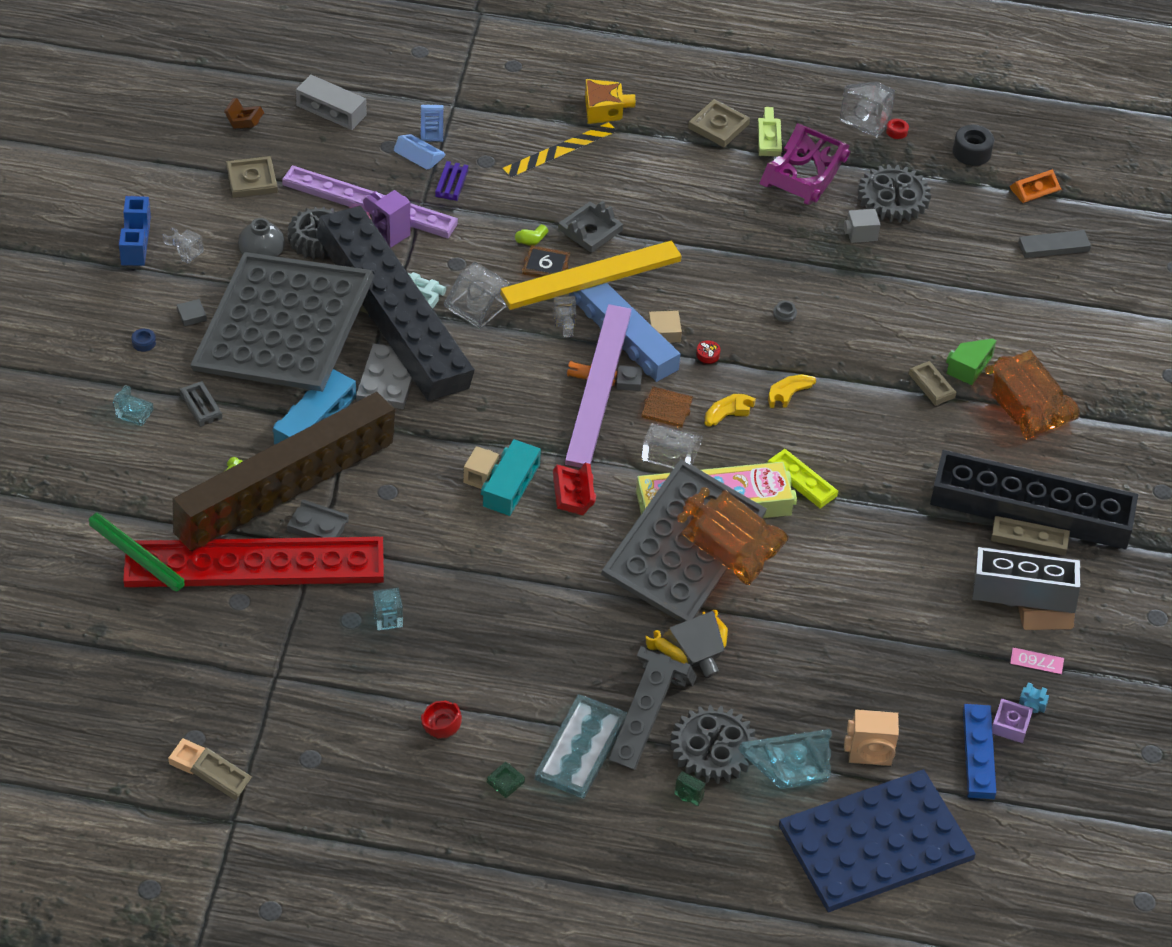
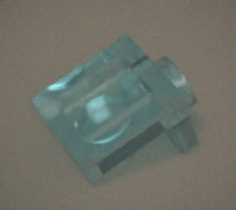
(131, 408)

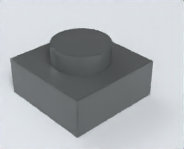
(629, 378)

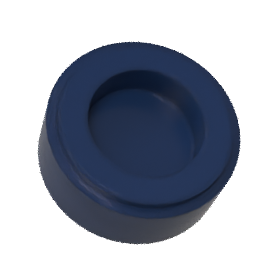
(143, 340)

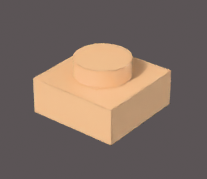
(185, 755)

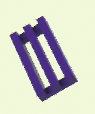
(454, 169)

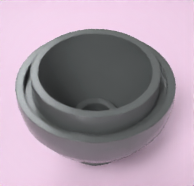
(261, 238)

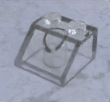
(867, 106)
(477, 295)
(669, 444)

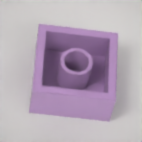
(1011, 720)

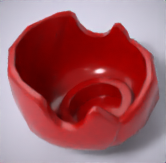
(441, 719)

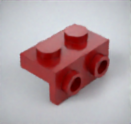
(574, 488)

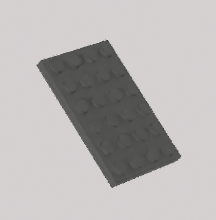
(659, 560)

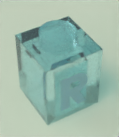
(387, 608)

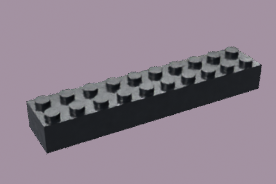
(397, 304)

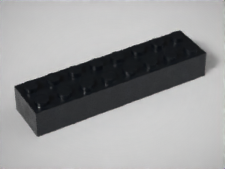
(1034, 497)

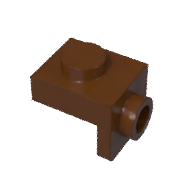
(243, 117)

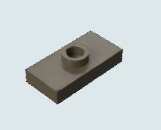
(932, 383)
(221, 773)

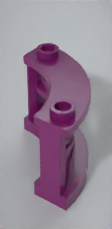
(811, 188)

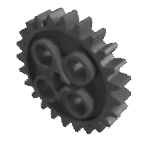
(909, 190)
(694, 733)

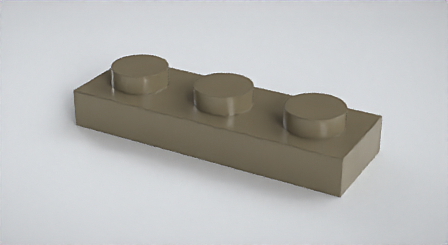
(1030, 535)

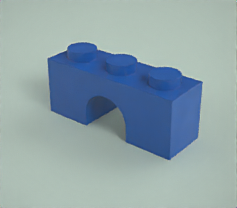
(136, 231)

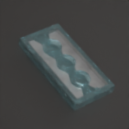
(581, 746)

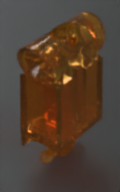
(1030, 394)
(731, 533)

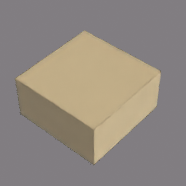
(667, 324)

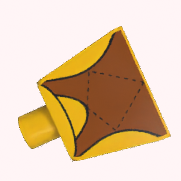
(606, 101)

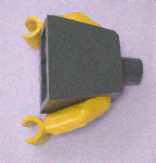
(694, 642)

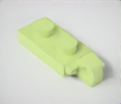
(769, 134)

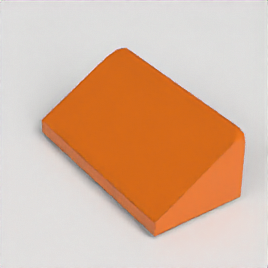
(1036, 186)

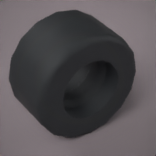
(973, 145)

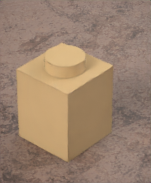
(479, 467)

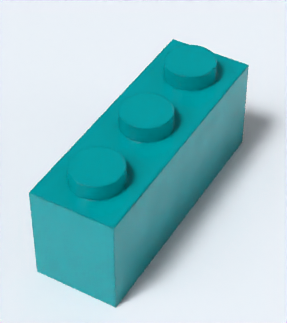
(511, 477)

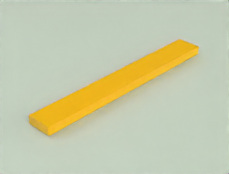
(590, 275)

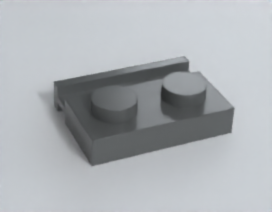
(317, 521)

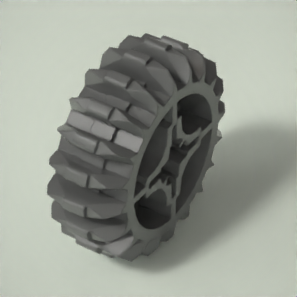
(303, 233)

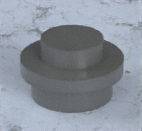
(785, 311)

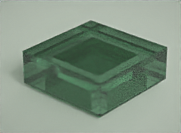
(505, 779)

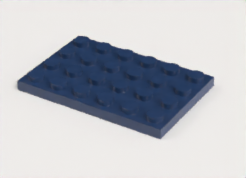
(876, 840)

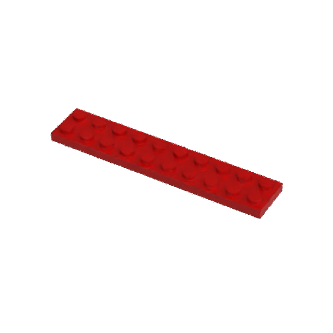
(264, 561)

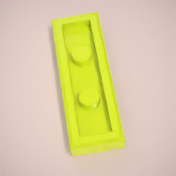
(806, 480)

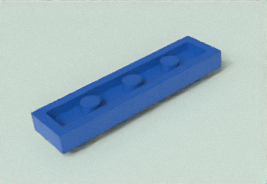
(979, 751)

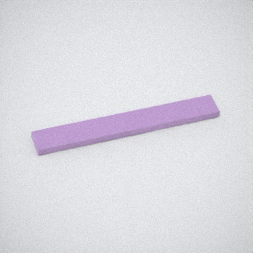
(353, 196)
(598, 386)

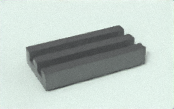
(192, 407)

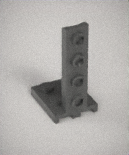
(658, 674)

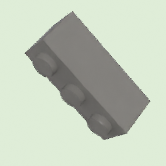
(331, 102)

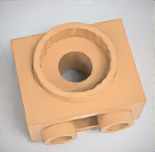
(872, 737)

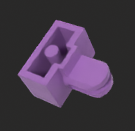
(389, 215)

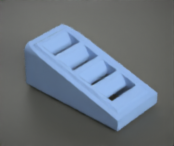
(432, 126)

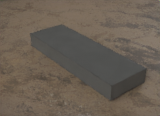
(1054, 244)

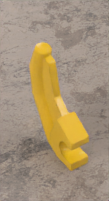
(785, 388)
(733, 404)

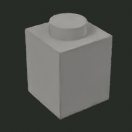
(862, 225)

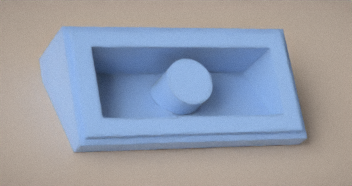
(418, 151)

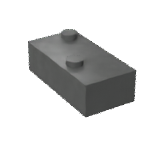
(1026, 580)

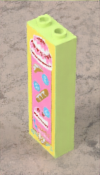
(763, 483)

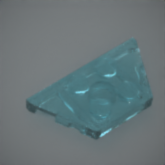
(792, 758)

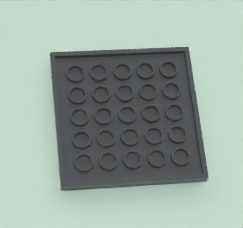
(283, 321)

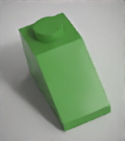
(970, 359)

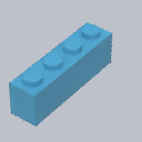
(316, 406)

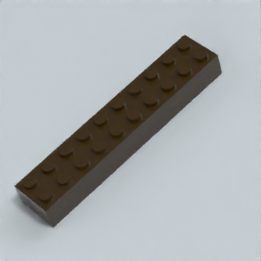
(282, 471)

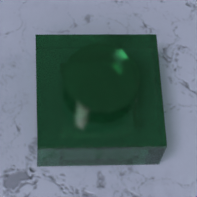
(689, 788)

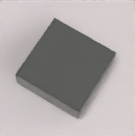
(191, 312)

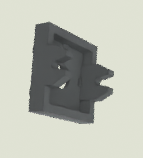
(590, 216)

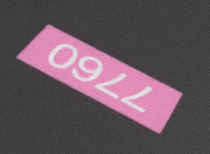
(1037, 660)

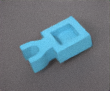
(1034, 698)

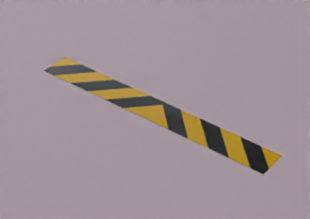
(559, 149)

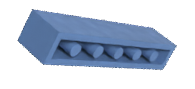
(641, 340)

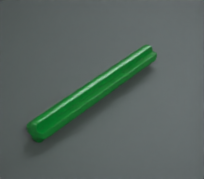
(136, 552)

